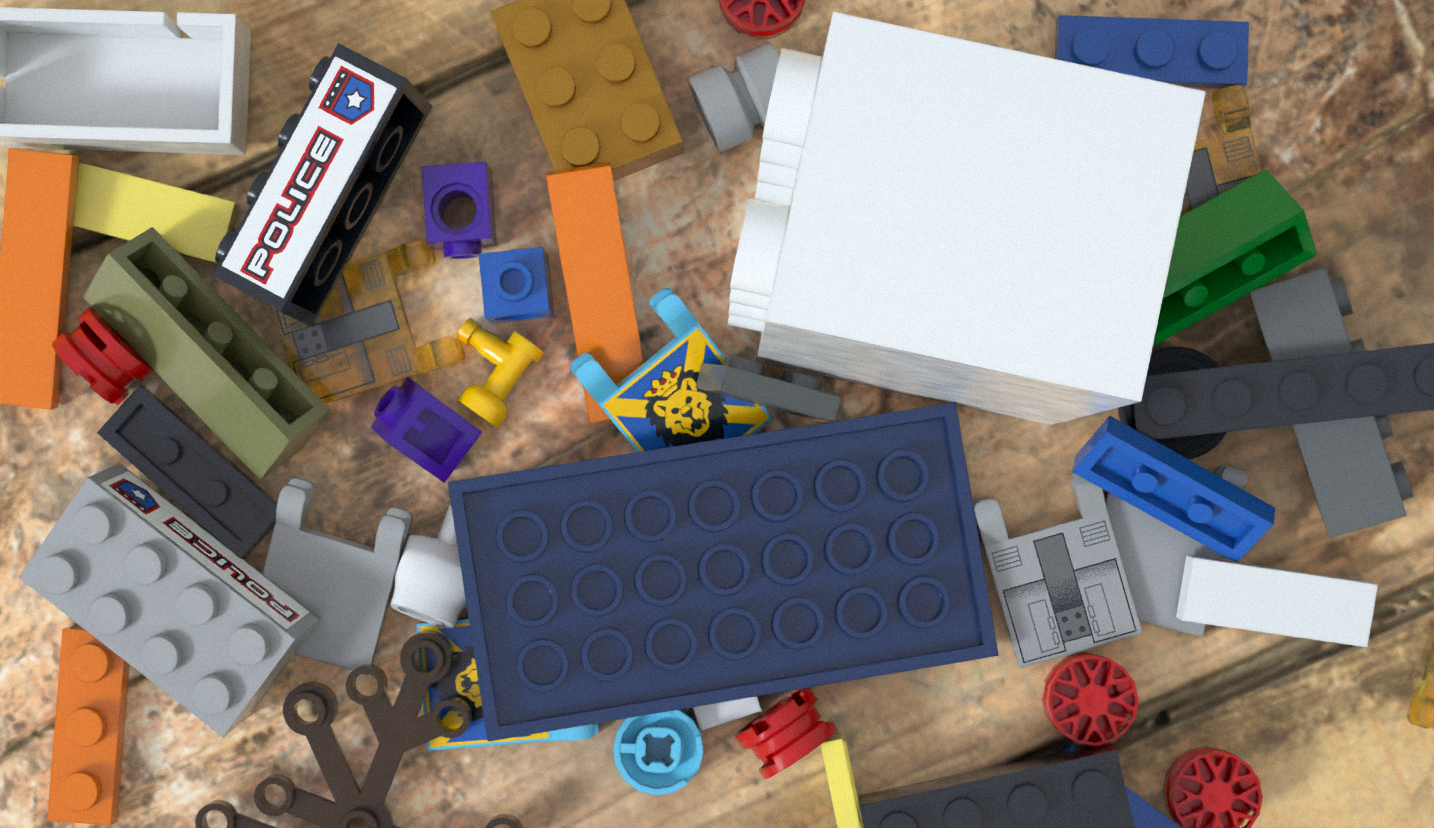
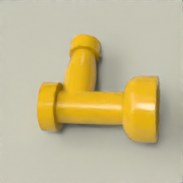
(511, 362)

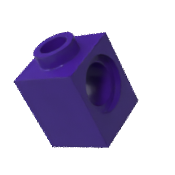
(450, 182)

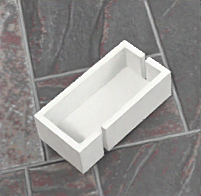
(124, 81)

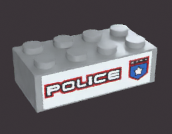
(168, 598)

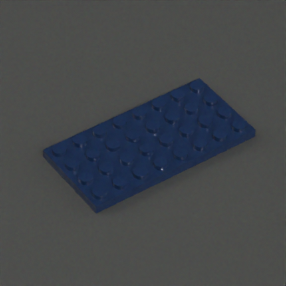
(721, 570)

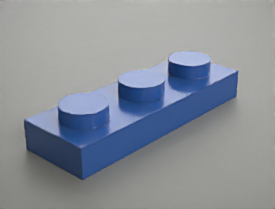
(1158, 49)
(1173, 489)

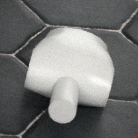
(431, 578)

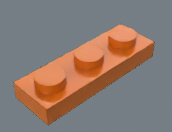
(88, 731)

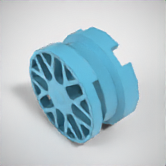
(659, 751)

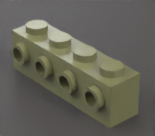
(205, 352)

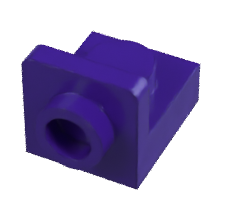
(424, 428)

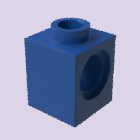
(516, 285)

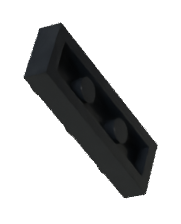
(191, 471)

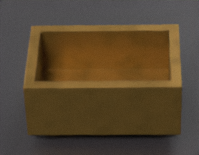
(588, 83)

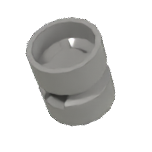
(735, 99)

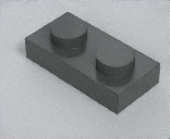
(744, 381)

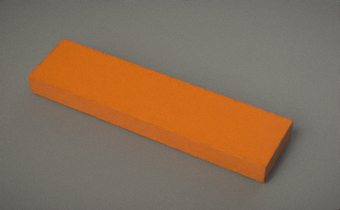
(595, 271)
(35, 274)

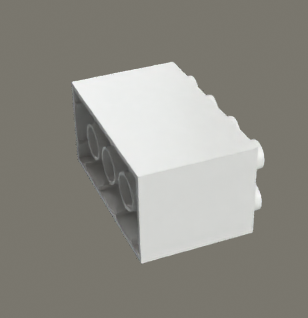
(963, 221)

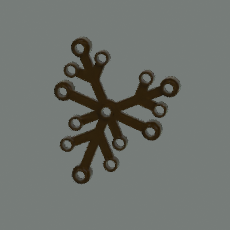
(396, 731)

